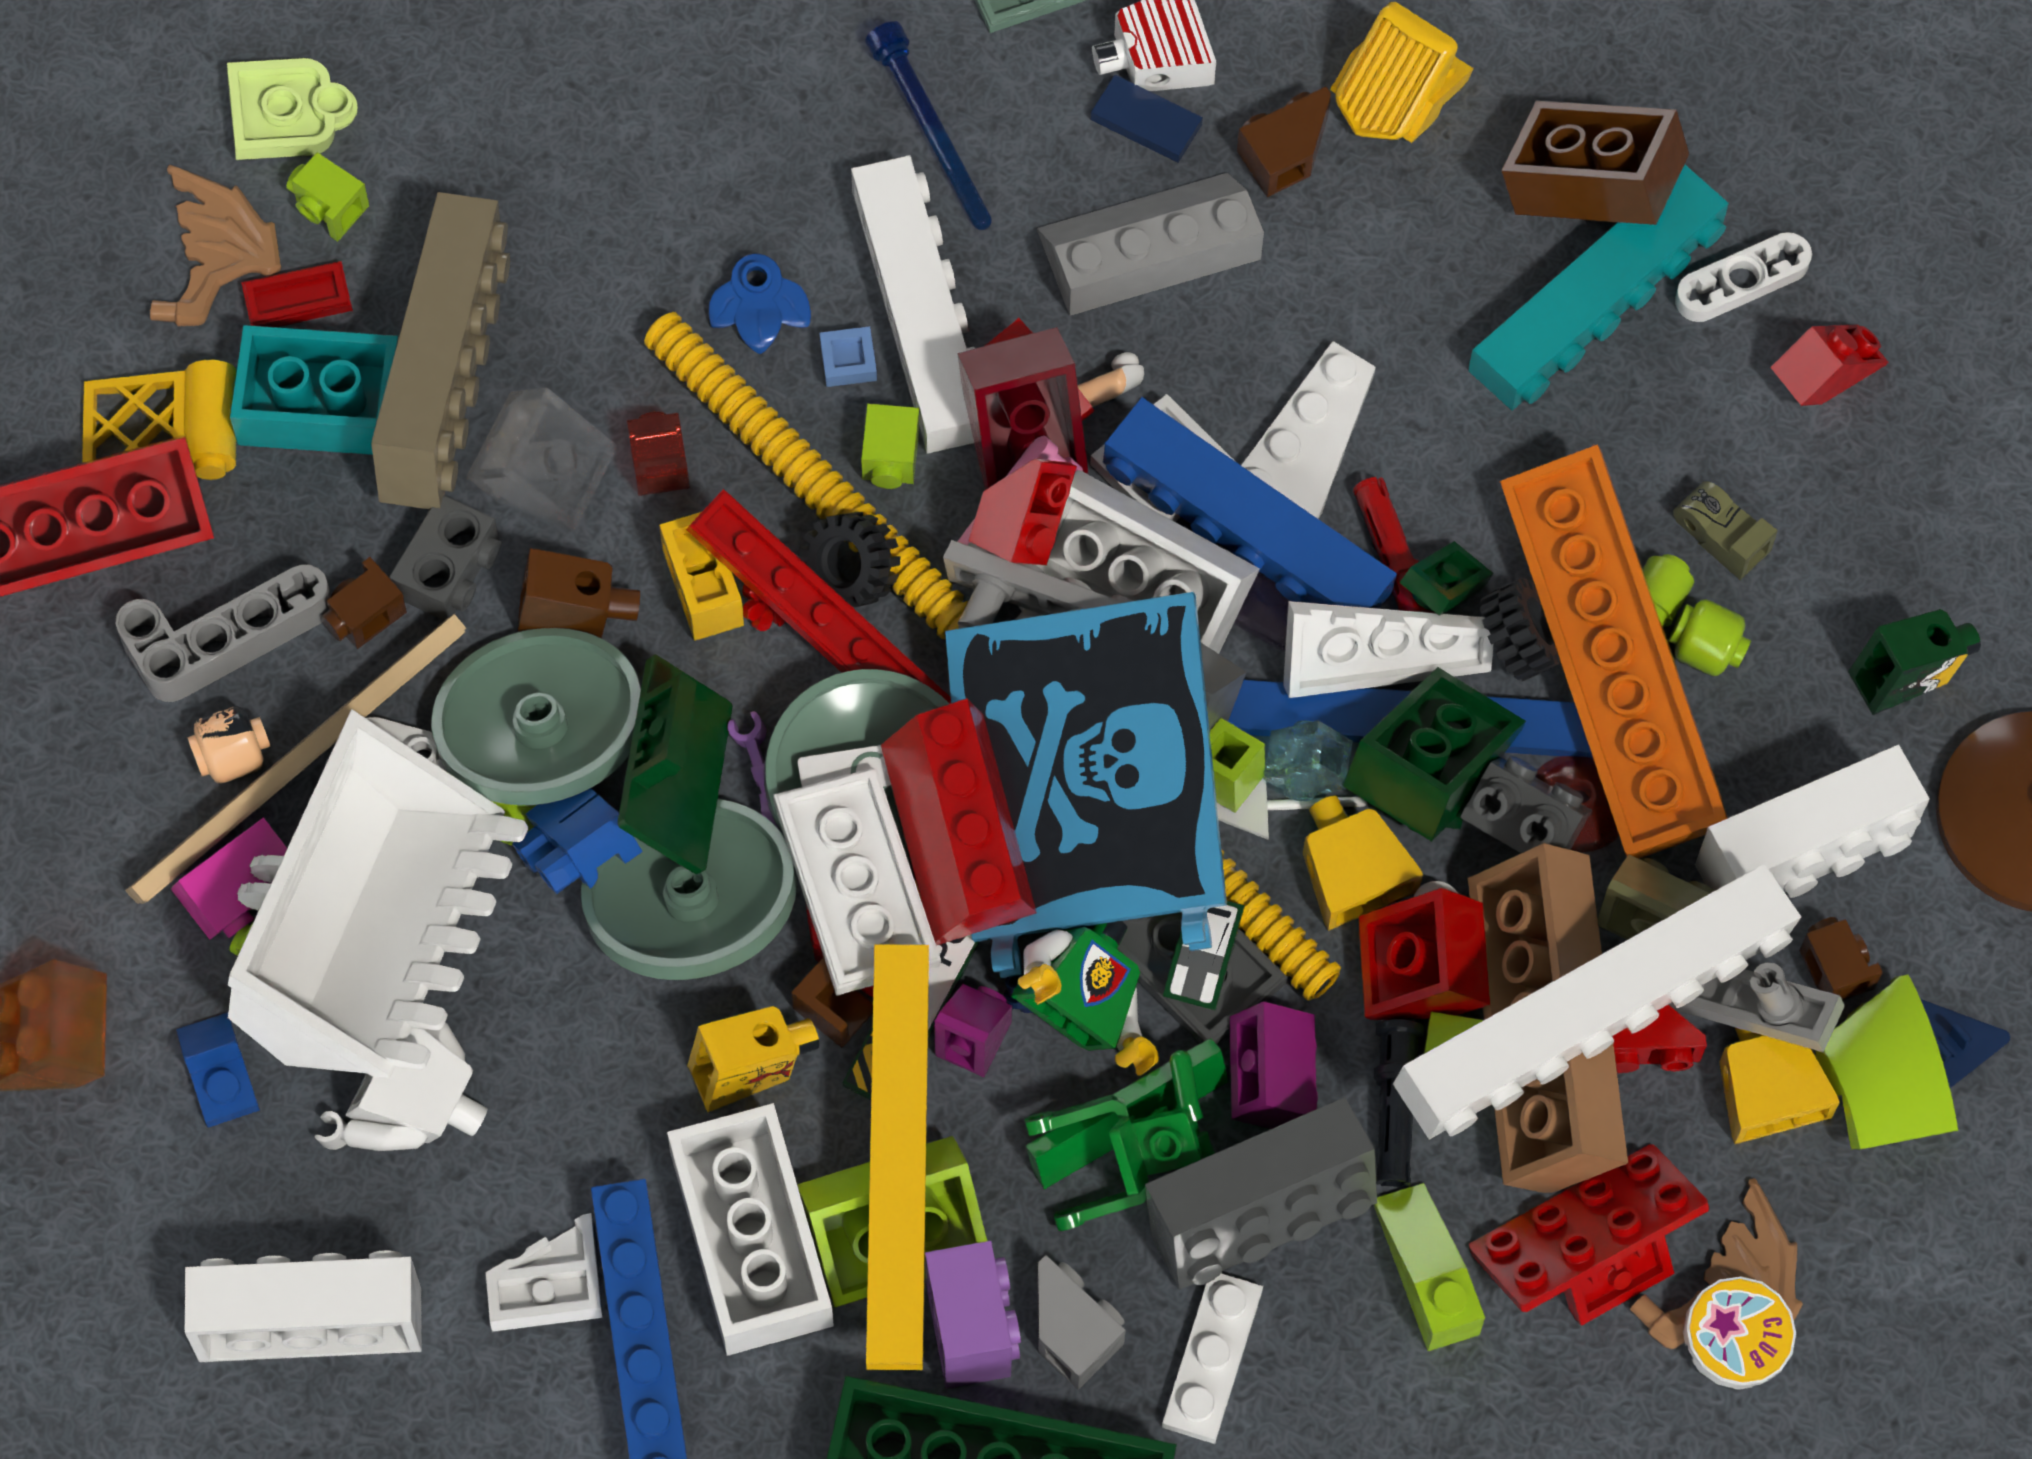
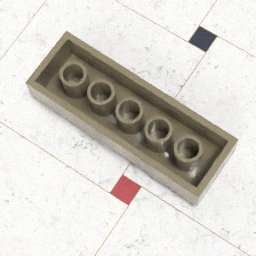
(440, 351)

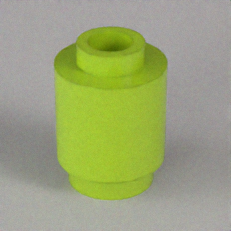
(1669, 585)

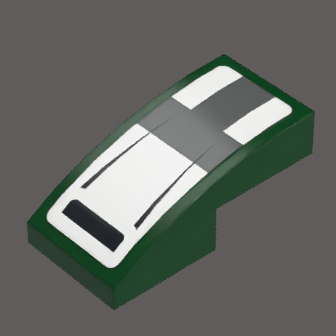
(1200, 974)

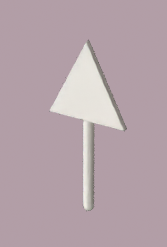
(1253, 813)

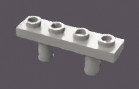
(1017, 583)
(1769, 1006)

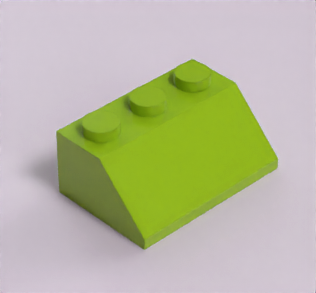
(840, 1216)

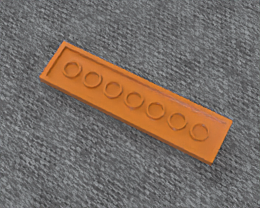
(1614, 653)

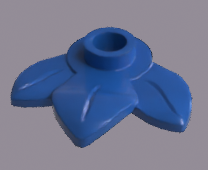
(761, 308)

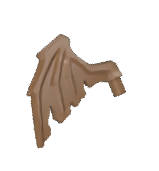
(224, 238)
(1762, 1259)

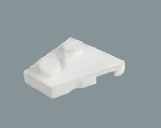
(548, 1282)

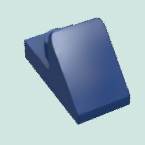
(217, 1070)

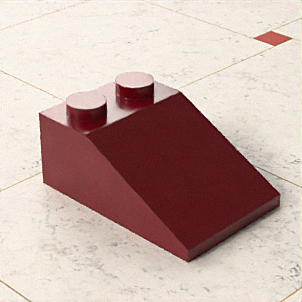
(1019, 394)

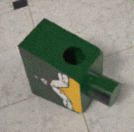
(1911, 658)

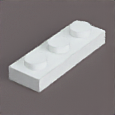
(1212, 1357)

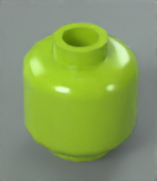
(1709, 637)

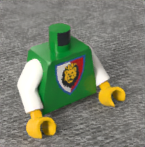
(1087, 991)

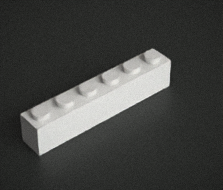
(916, 295)

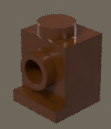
(363, 606)
(1838, 959)

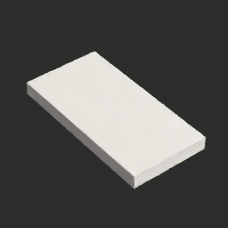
(853, 874)

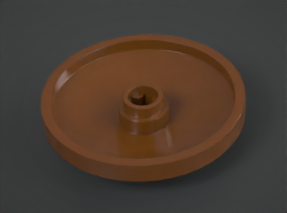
(1988, 809)

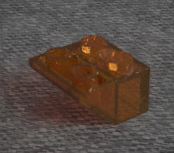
(52, 1027)

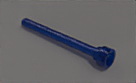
(889, 45)

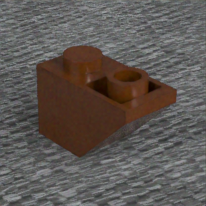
(1285, 143)

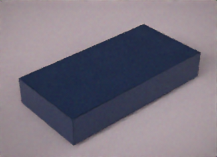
(1146, 118)

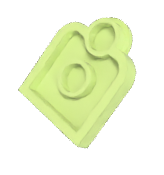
(286, 108)

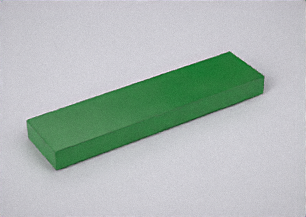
(1082, 1142)

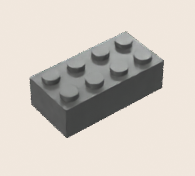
(1262, 1194)

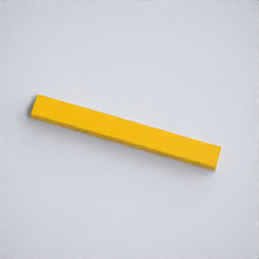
(898, 1158)

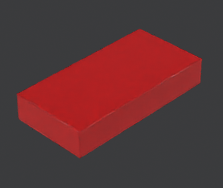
(297, 296)

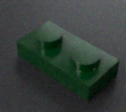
(1446, 578)

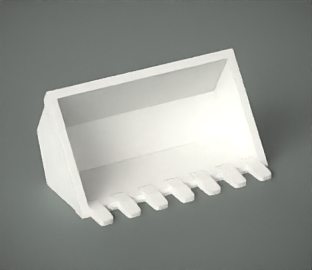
(366, 909)

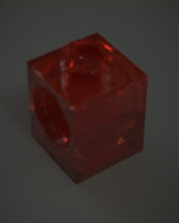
(658, 453)

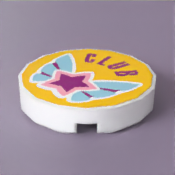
(1739, 1332)

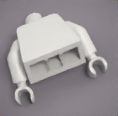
(412, 1103)

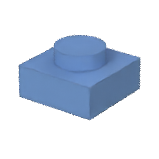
(848, 356)

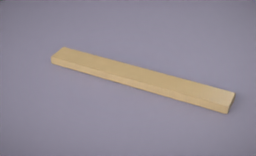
(294, 761)

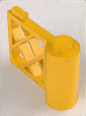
(198, 410)

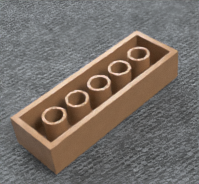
(1537, 930)

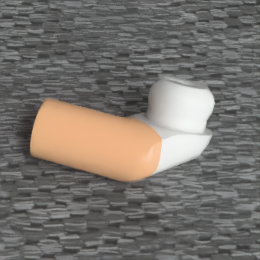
(1124, 377)

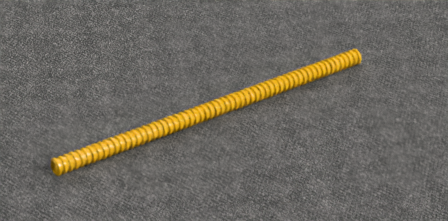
(925, 589)

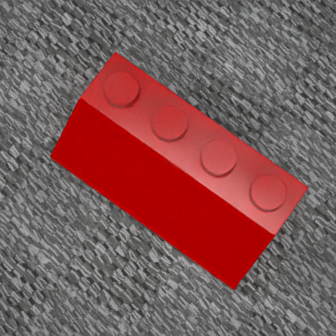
(957, 822)

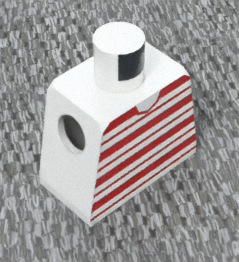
(1159, 46)

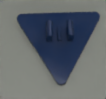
(1963, 1040)

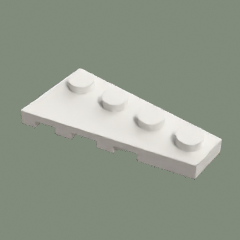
(1313, 430)
(1373, 647)

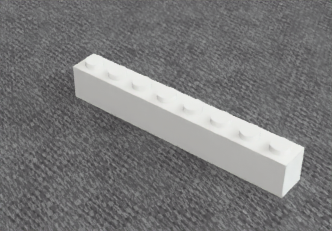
(1596, 1002)

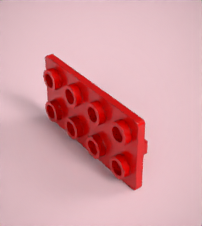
(1594, 1239)

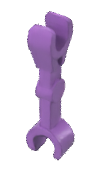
(751, 742)

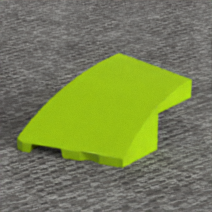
(1889, 1070)

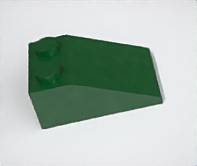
(1431, 753)

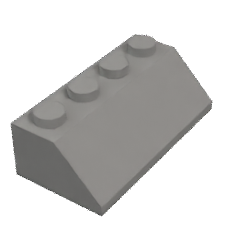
(1152, 242)

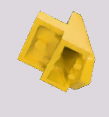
(1399, 77)

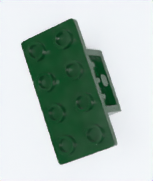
(675, 765)

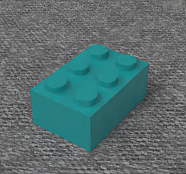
(310, 388)

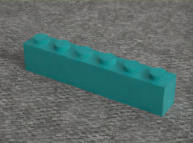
(1594, 292)

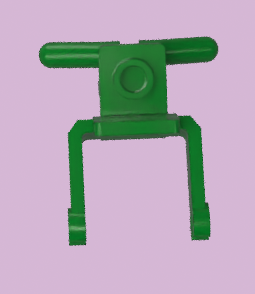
(1141, 1145)

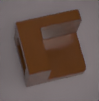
(833, 1015)

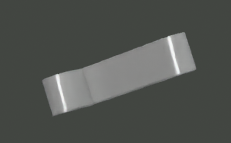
(226, 624)

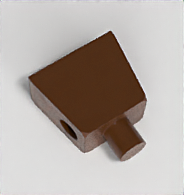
(572, 594)

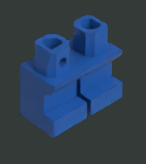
(574, 840)

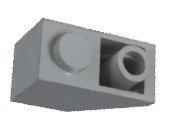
(1072, 1327)

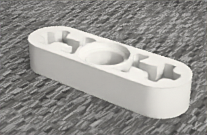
(1750, 259)

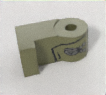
(1725, 529)

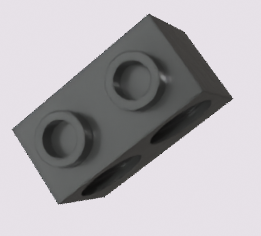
(434, 556)

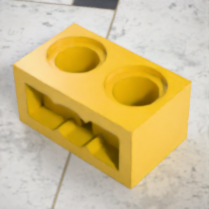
(701, 581)

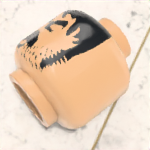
(228, 744)

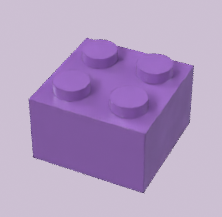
(968, 1313)

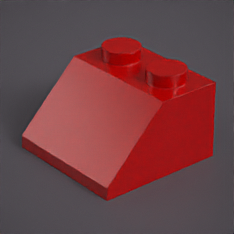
(1424, 957)

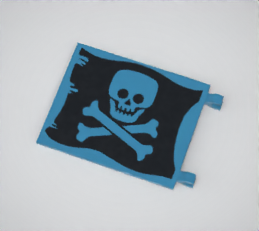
(1100, 764)

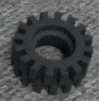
(873, 550)
(1519, 629)

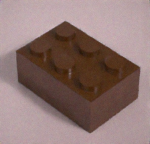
(1595, 162)

